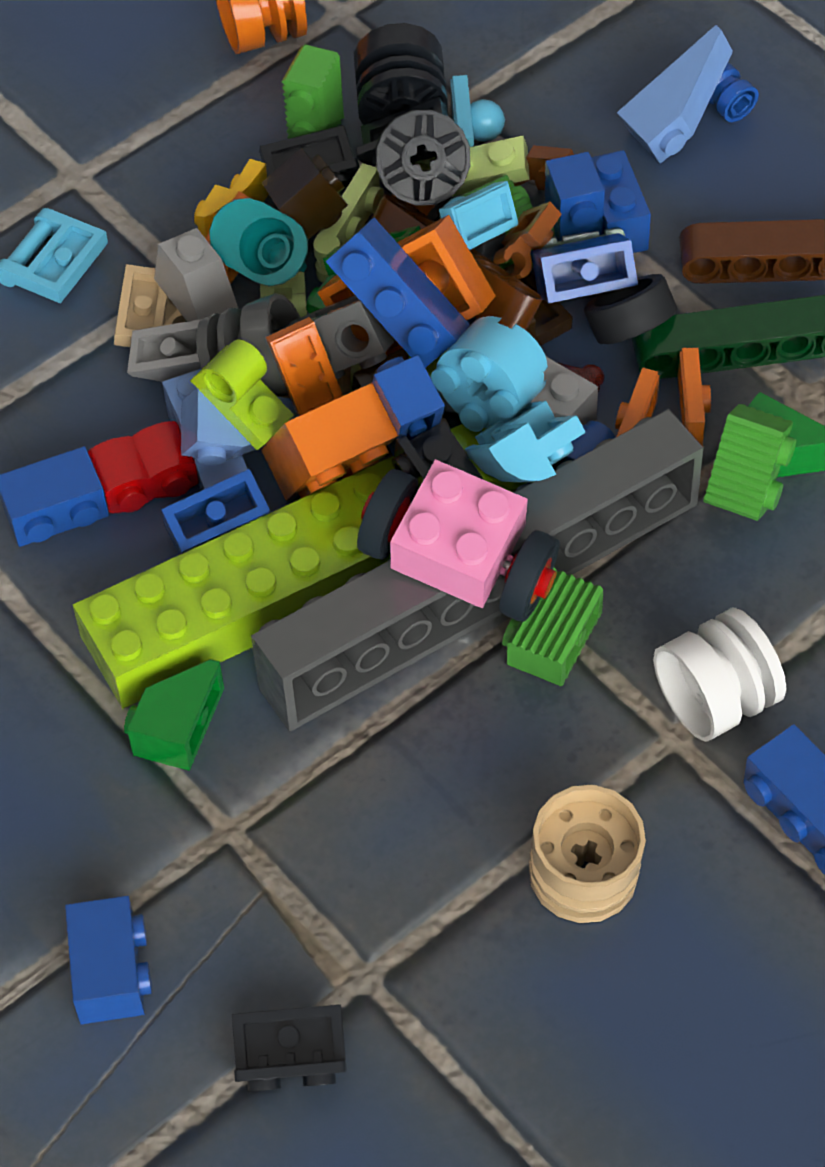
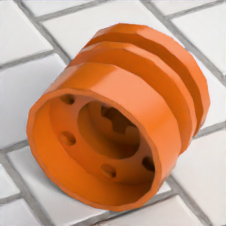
(246, 21)

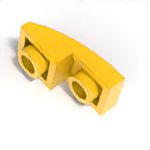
(247, 182)

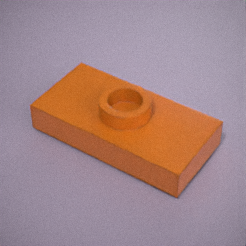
(304, 366)
(693, 396)
(641, 403)

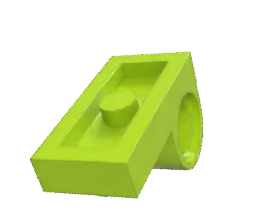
(236, 390)

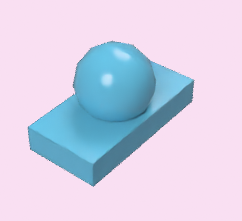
(479, 120)
(482, 213)

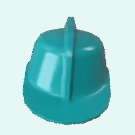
(259, 241)

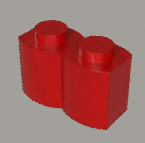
(143, 467)

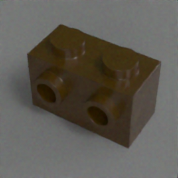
(307, 192)

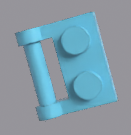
(61, 260)

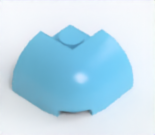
(525, 445)

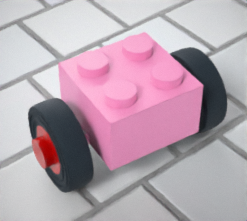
(459, 537)

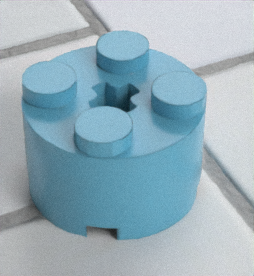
(490, 373)

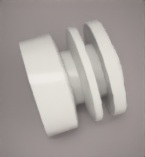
(719, 674)

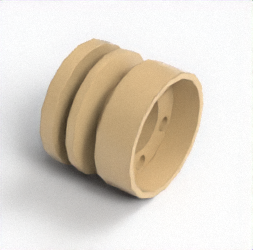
(590, 827)

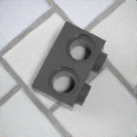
(339, 341)

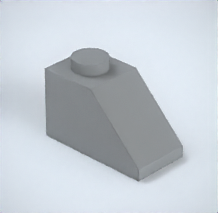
(193, 276)
(164, 351)

